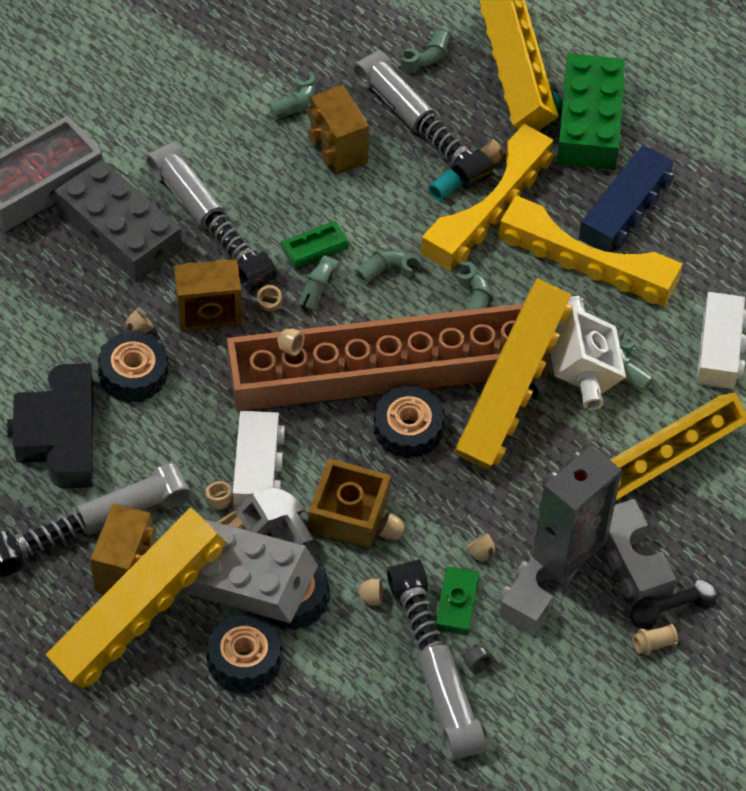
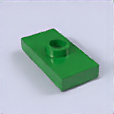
(314, 245)
(457, 600)

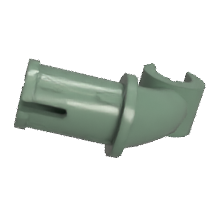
(433, 53)
(296, 102)
(385, 261)
(317, 281)
(480, 289)
(634, 376)

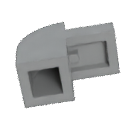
(274, 512)

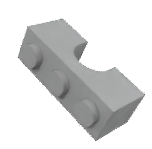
(640, 574)
(525, 601)

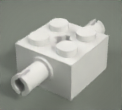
(587, 354)

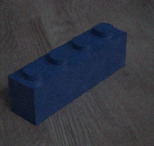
(626, 200)

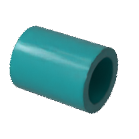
(444, 185)

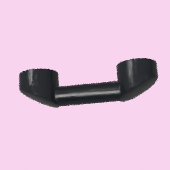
(646, 609)

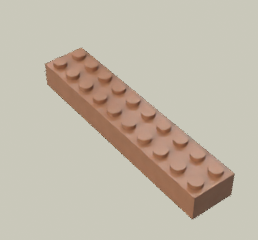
(371, 357)

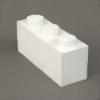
(722, 341)
(257, 454)

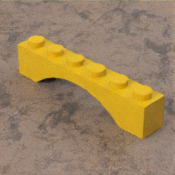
(454, 235)
(644, 274)

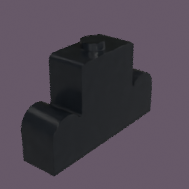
(57, 426)

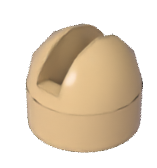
(493, 151)
(270, 293)
(138, 322)
(291, 341)
(219, 495)
(391, 527)
(482, 548)
(371, 592)

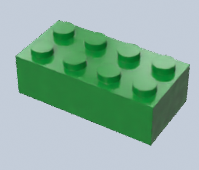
(591, 111)

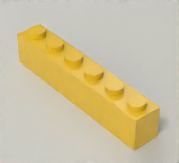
(519, 63)
(512, 375)
(678, 441)
(136, 599)

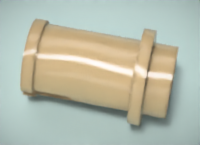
(654, 639)

